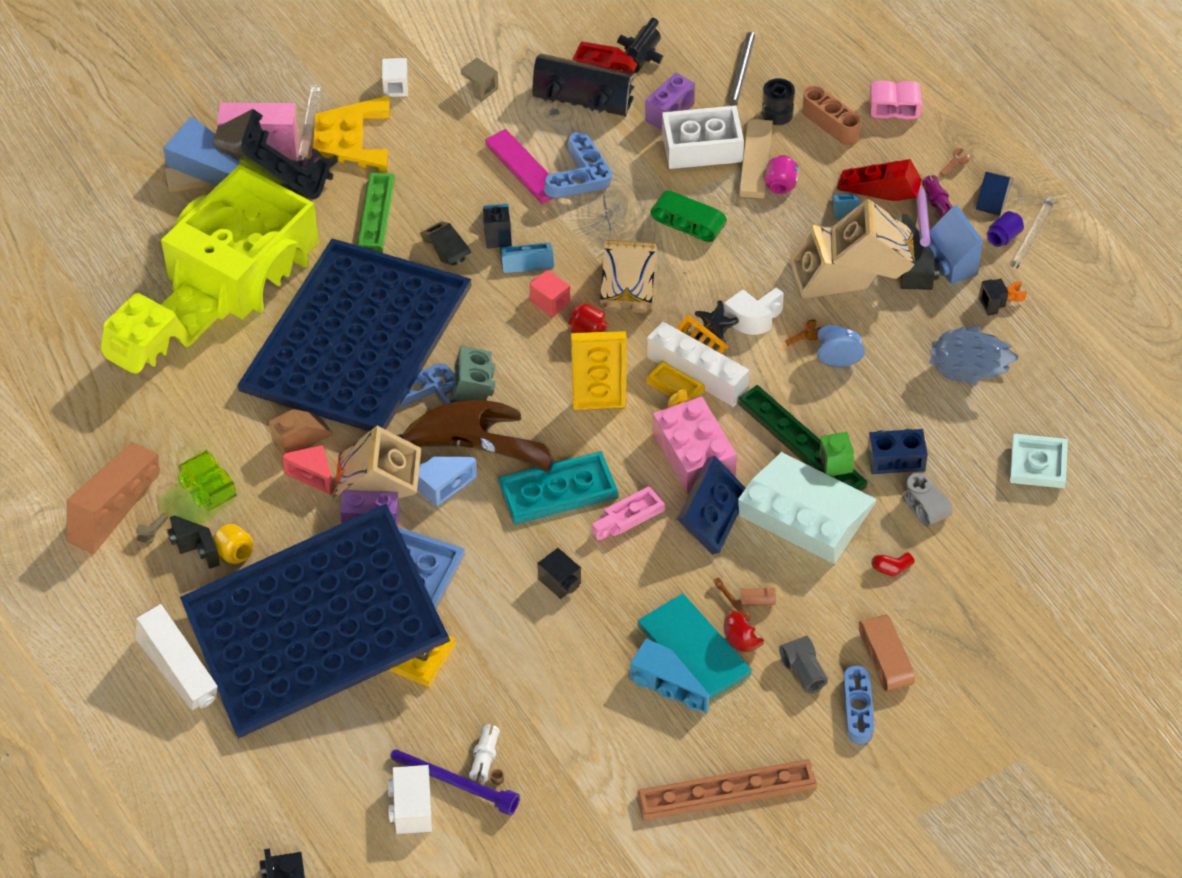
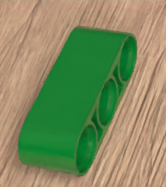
(688, 216)

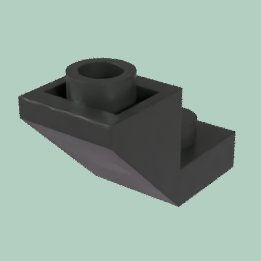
(447, 243)
(193, 536)

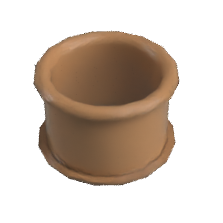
(495, 772)

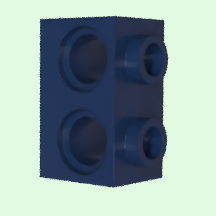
(897, 451)

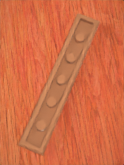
(726, 789)

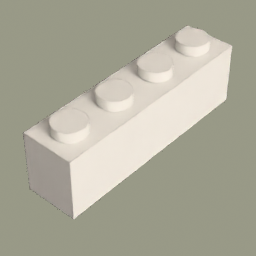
(717, 372)

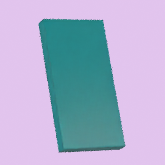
(566, 487)
(696, 644)

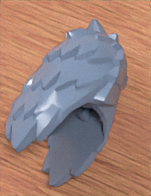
(971, 355)

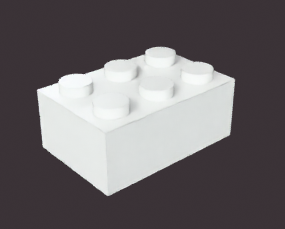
(702, 137)

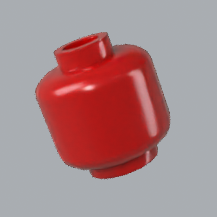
(587, 319)

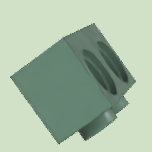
(473, 374)

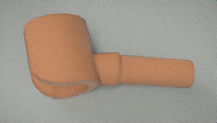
(955, 161)

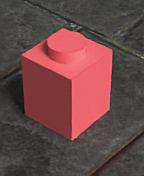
(549, 293)

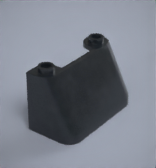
(245, 144)

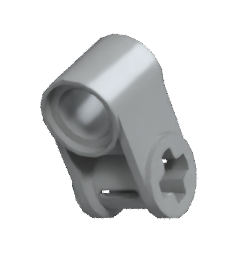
(926, 500)

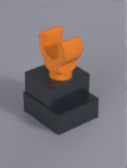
(994, 294)

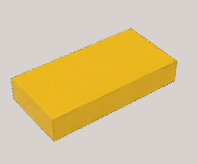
(671, 380)

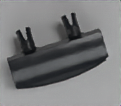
(582, 84)

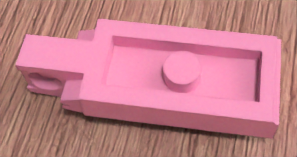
(628, 513)

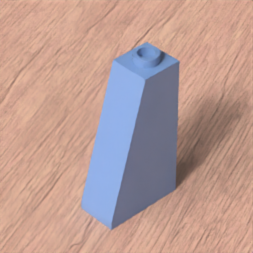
(194, 153)

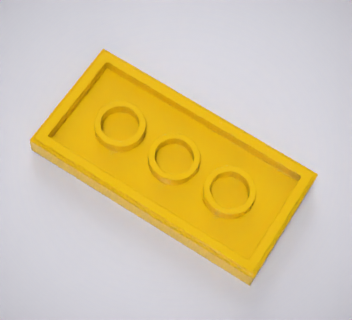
(599, 370)

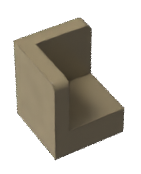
(483, 77)

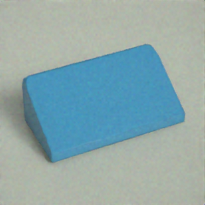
(527, 257)

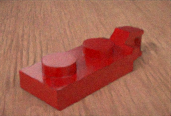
(604, 56)

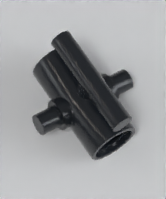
(643, 45)

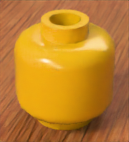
(233, 544)

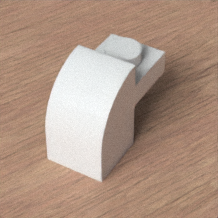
(754, 315)

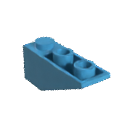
(665, 673)

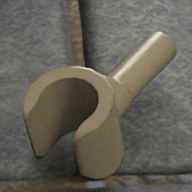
(147, 533)

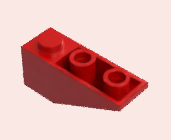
(884, 181)

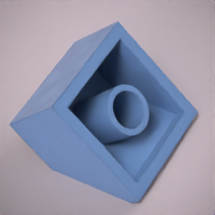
(956, 246)

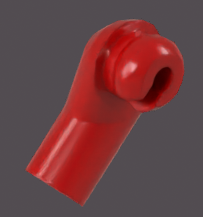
(890, 565)

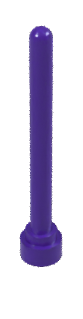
(505, 801)

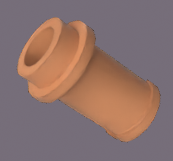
(758, 596)

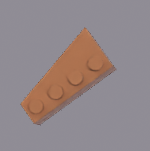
(109, 496)

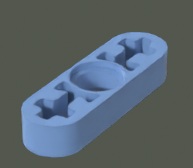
(853, 714)

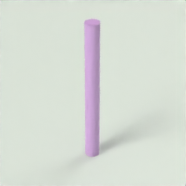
(923, 218)

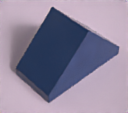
(994, 193)

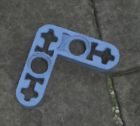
(561, 184)
(432, 384)

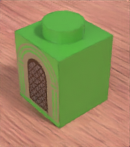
(836, 454)

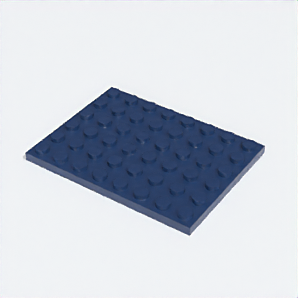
(355, 336)
(313, 620)

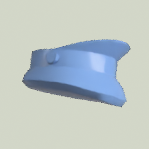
(839, 346)

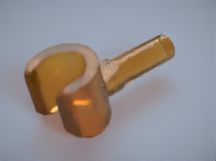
(809, 333)

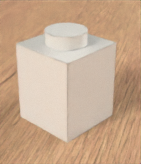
(395, 77)

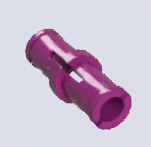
(937, 195)

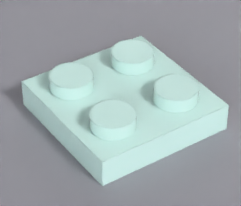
(1039, 460)

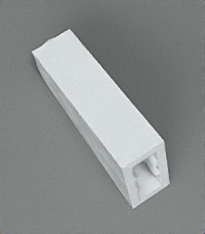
(175, 658)

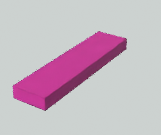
(520, 163)

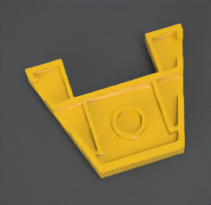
(341, 133)

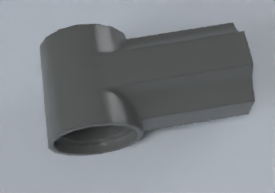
(801, 657)

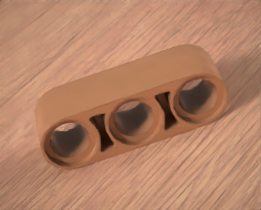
(831, 115)
(886, 652)

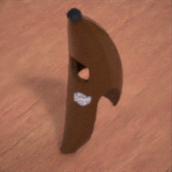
(467, 425)

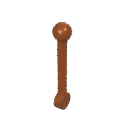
(719, 584)

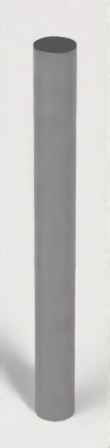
(742, 68)

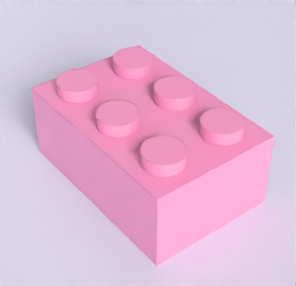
(277, 119)
(690, 436)

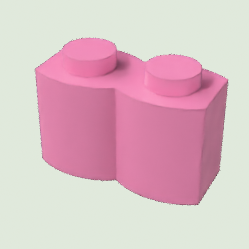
(895, 100)

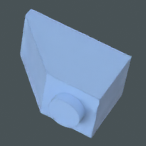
(444, 477)

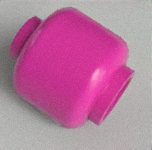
(781, 174)

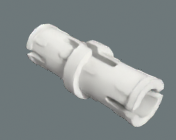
(484, 753)

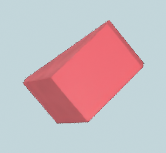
(309, 467)

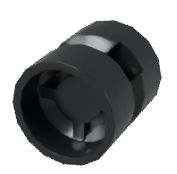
(778, 101)

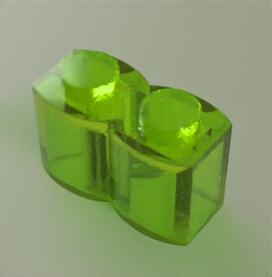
(206, 480)

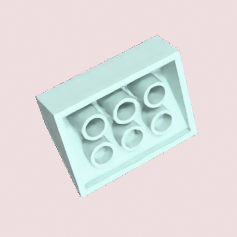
(805, 506)

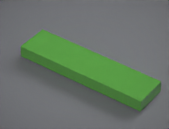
(376, 211)

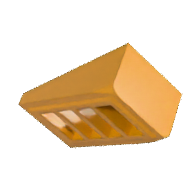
(686, 324)

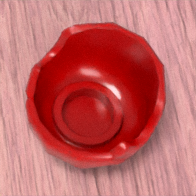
(740, 634)

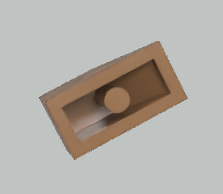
(297, 430)

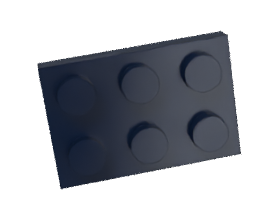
(712, 505)

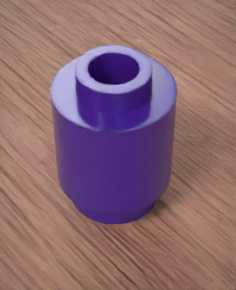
(1005, 229)

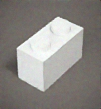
(411, 799)

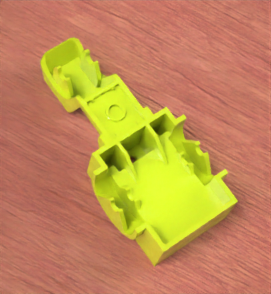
(217, 265)

